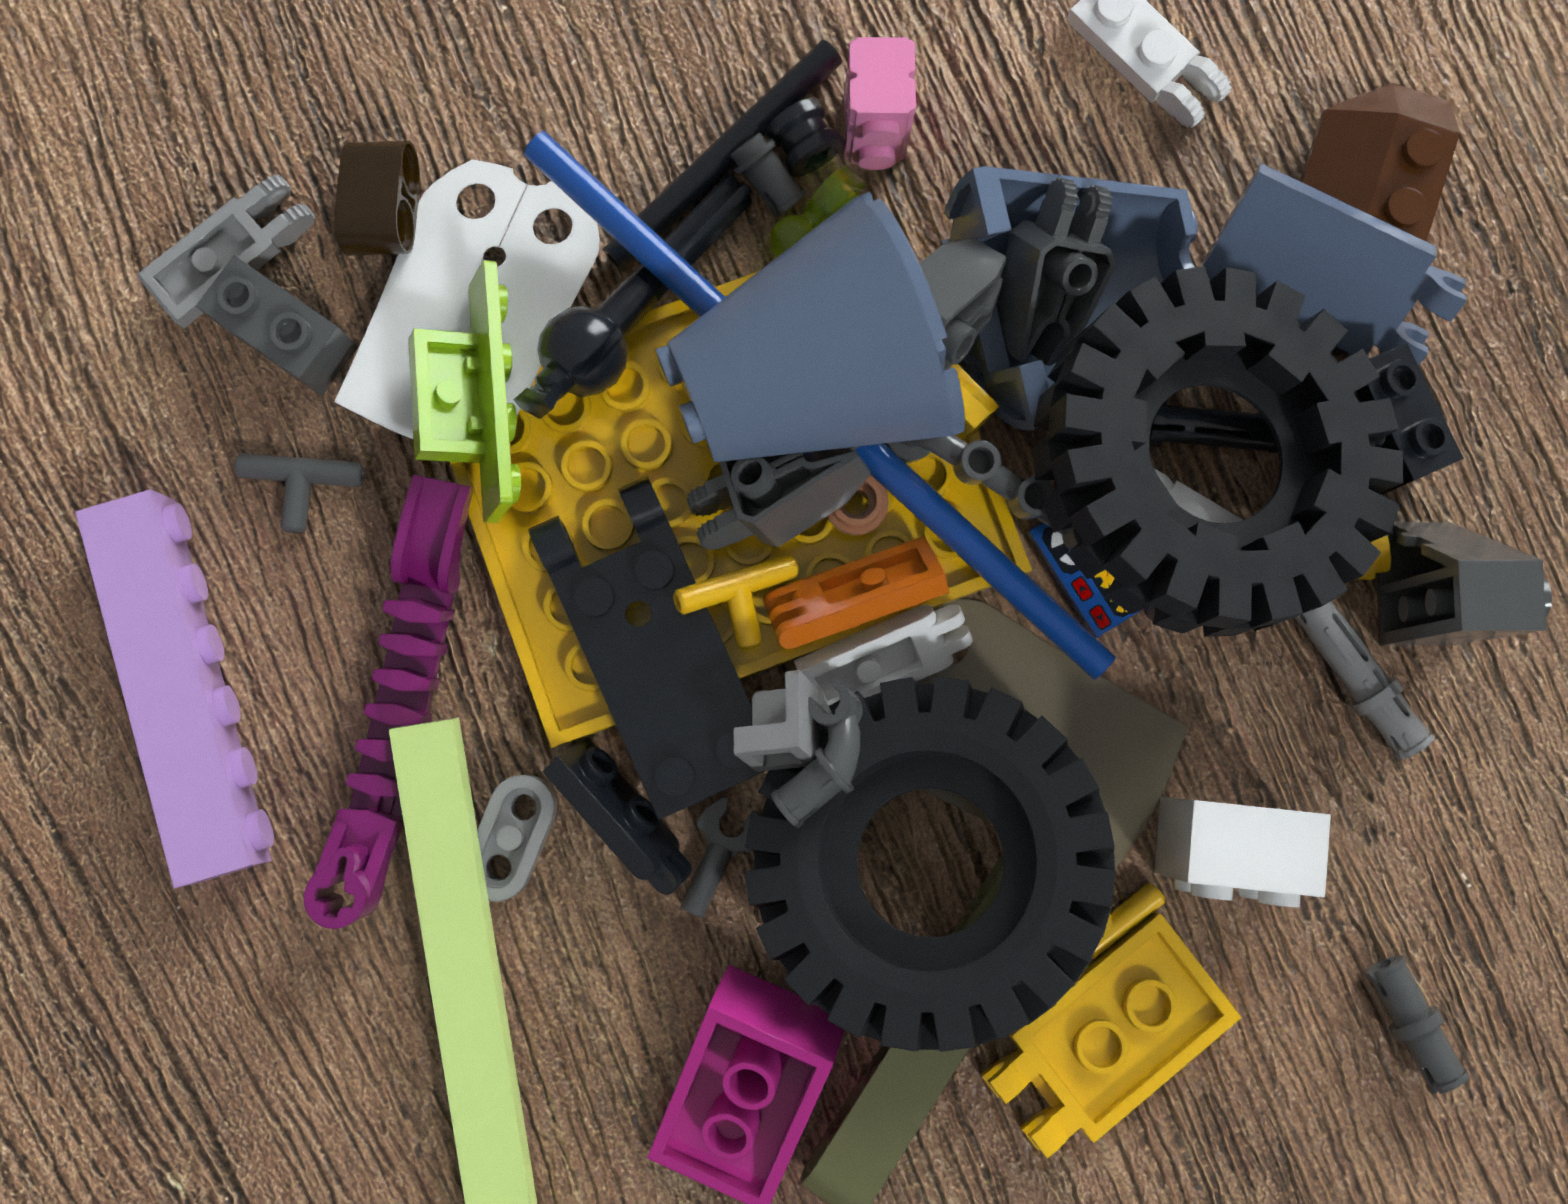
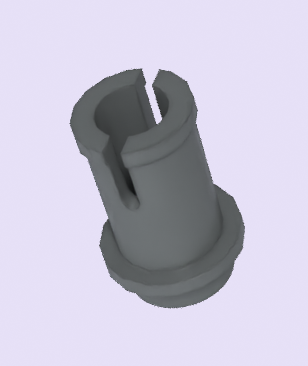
(767, 174)

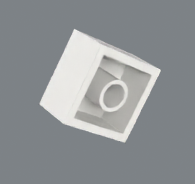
(1250, 848)

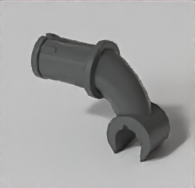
(832, 768)

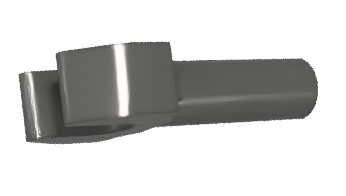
(716, 858)

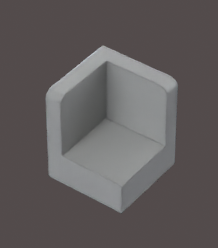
(781, 728)

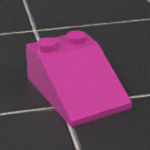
(747, 1088)

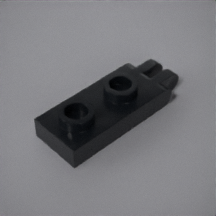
(619, 815)

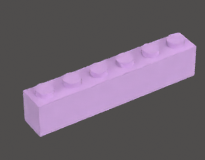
(175, 687)

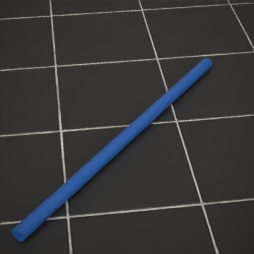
(881, 460)

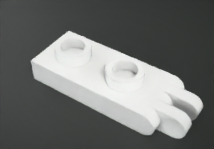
(895, 649)

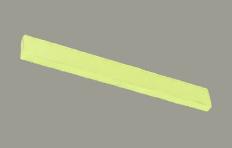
(462, 963)

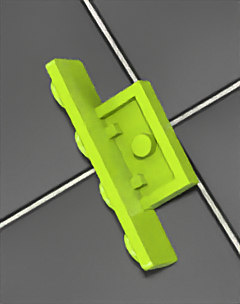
(462, 394)

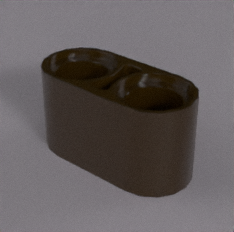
(377, 198)

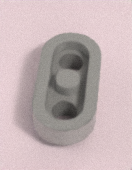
(512, 836)

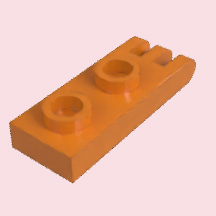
(855, 593)

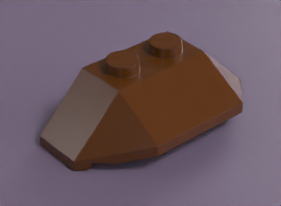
(1386, 155)

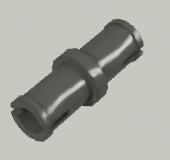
(1416, 1024)

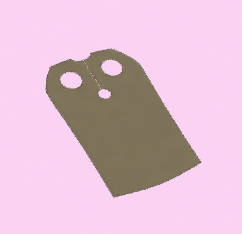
(1116, 733)

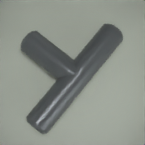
(298, 477)

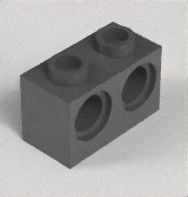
(277, 325)

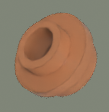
(871, 518)

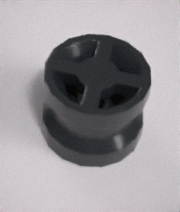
(804, 137)

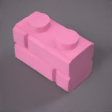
(879, 101)

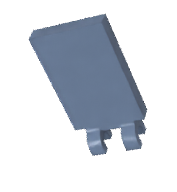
(1337, 258)

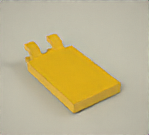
(1113, 1036)

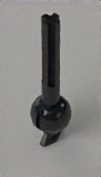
(586, 347)

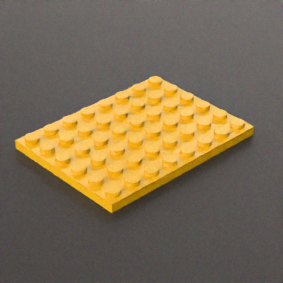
(635, 430)

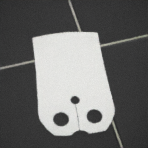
(433, 283)

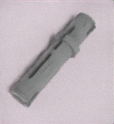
(1366, 681)

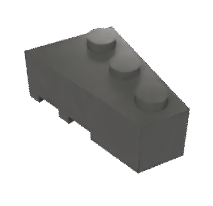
(1457, 588)

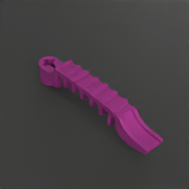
(429, 573)

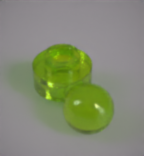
(829, 197)

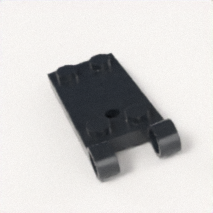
(661, 680)

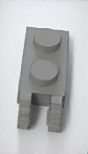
(193, 263)

